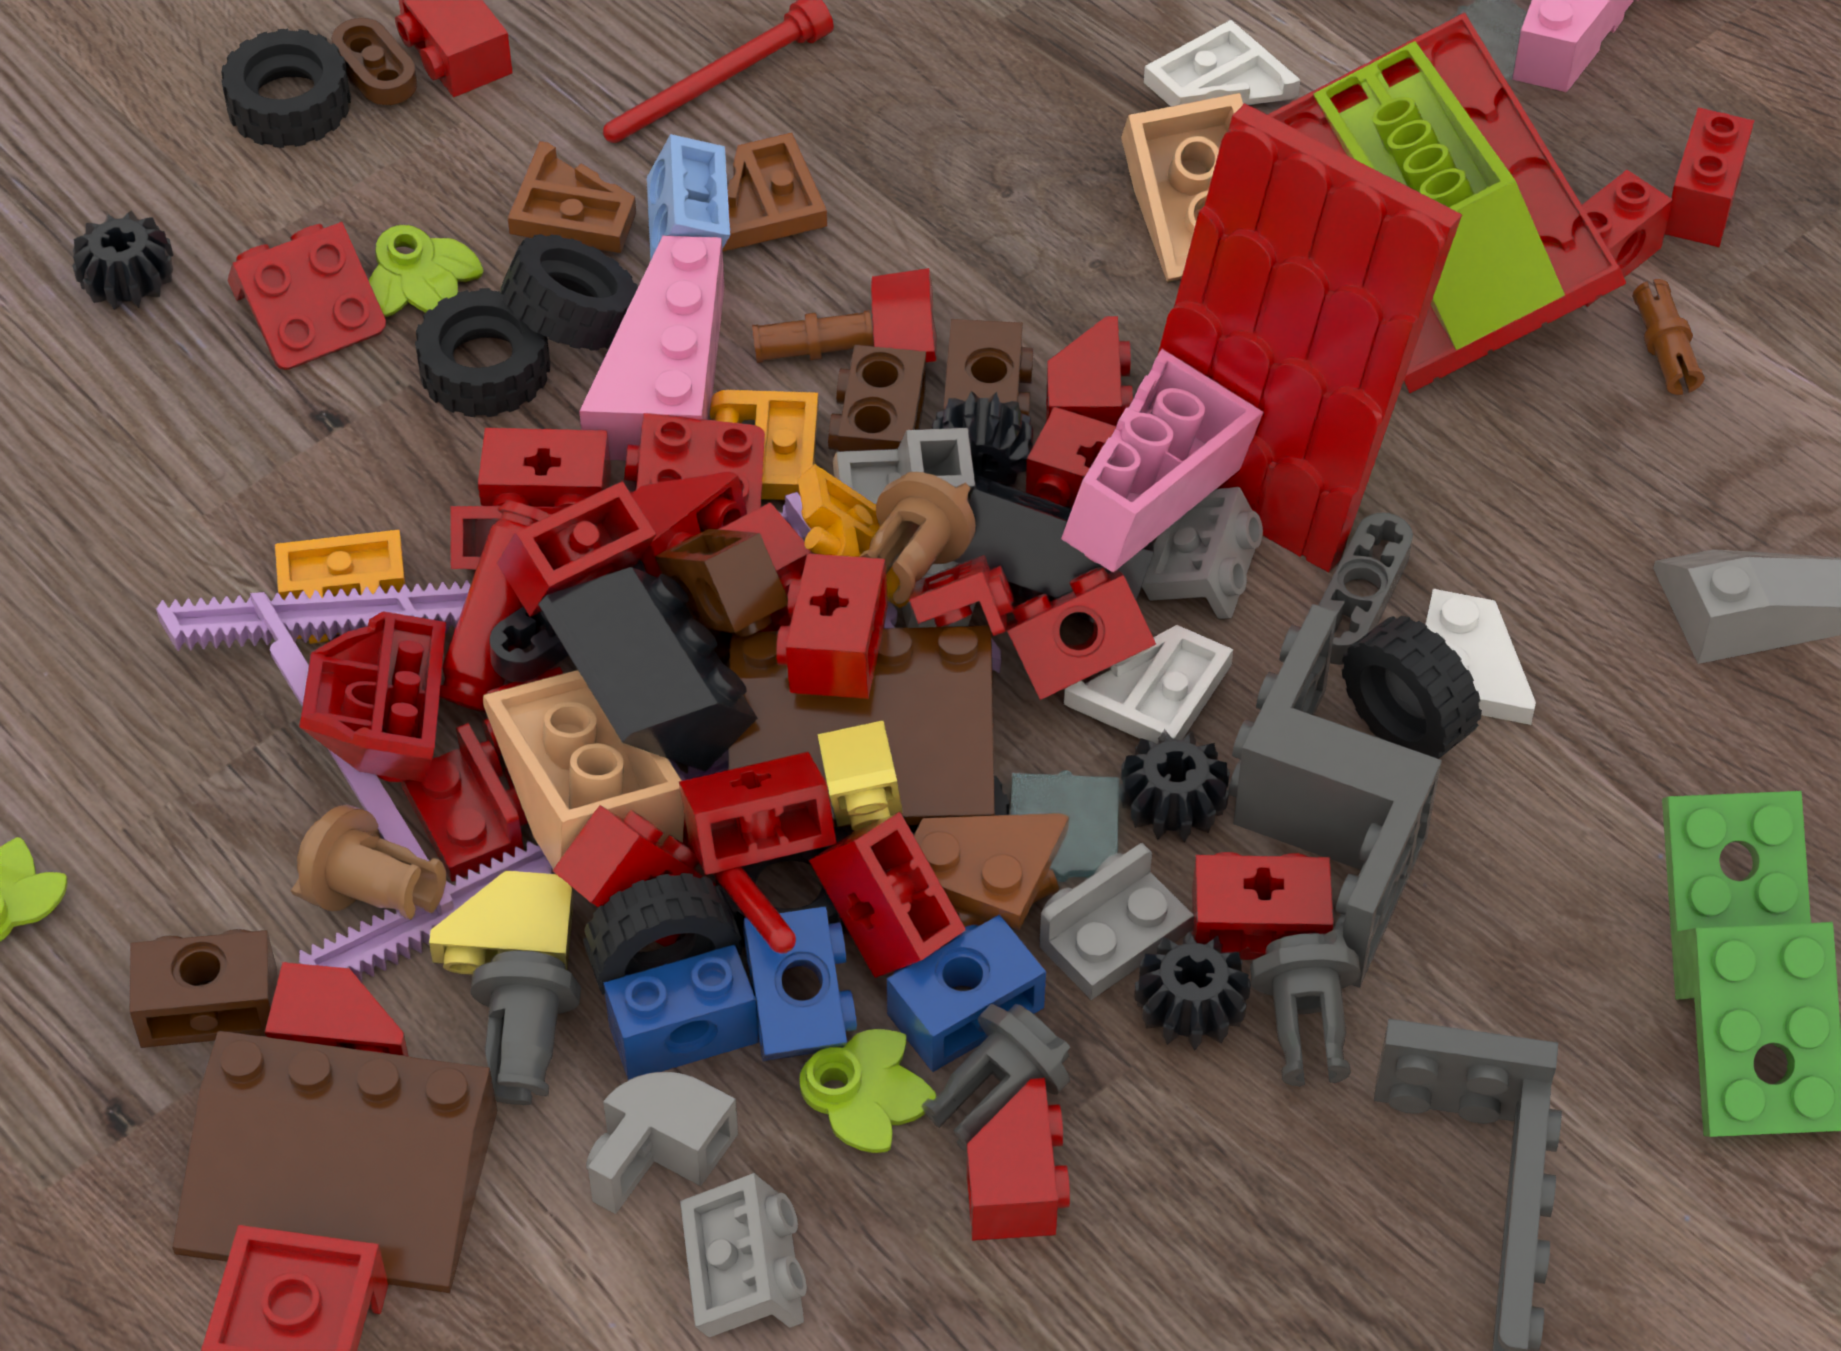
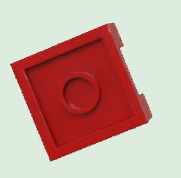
(295, 1293)

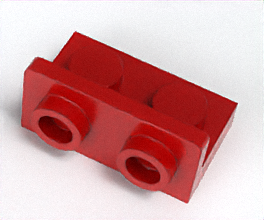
(952, 591)
(467, 807)

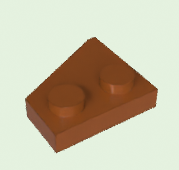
(771, 193)
(571, 204)
(993, 861)

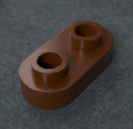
(375, 61)

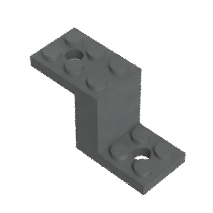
(1333, 787)

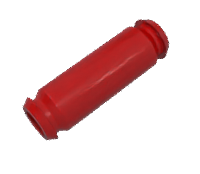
(488, 602)

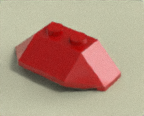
(378, 695)

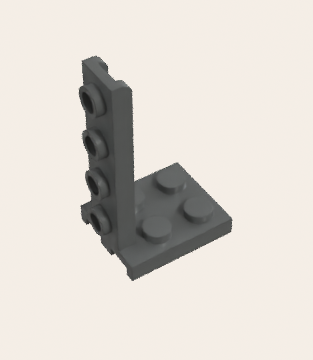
(1486, 1081)

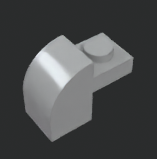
(930, 451)
(661, 1121)

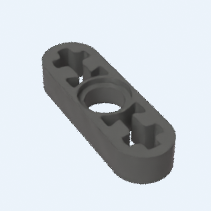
(1359, 564)

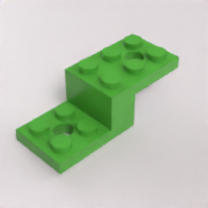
(1753, 963)

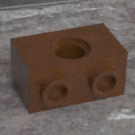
(988, 360)
(175, 1011)

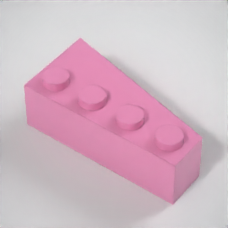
(1563, 39)
(664, 345)
(1161, 461)

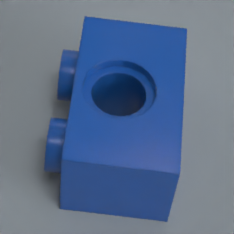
(681, 1012)
(945, 1021)
(791, 1025)

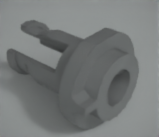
(1306, 978)
(523, 1001)
(1014, 1052)

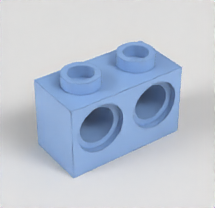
(688, 191)

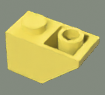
(860, 774)
(507, 915)

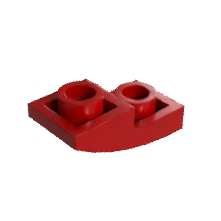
(904, 312)

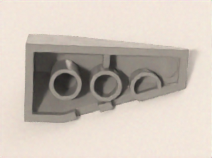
(1751, 600)

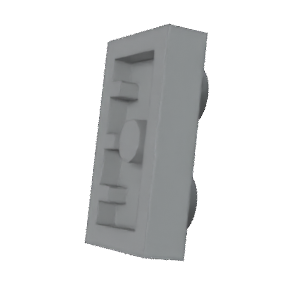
(1207, 552)
(1111, 921)
(742, 1256)

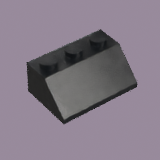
(1025, 540)
(651, 665)

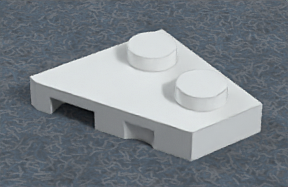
(1218, 66)
(1482, 641)
(1156, 687)

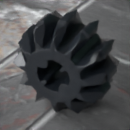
(122, 260)
(997, 435)
(1174, 785)
(1192, 990)

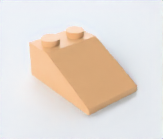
(1171, 169)
(572, 761)

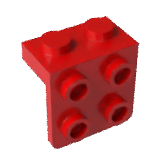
(308, 295)
(696, 447)

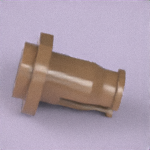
(920, 525)
(349, 861)

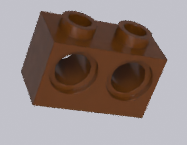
(879, 399)
(726, 580)

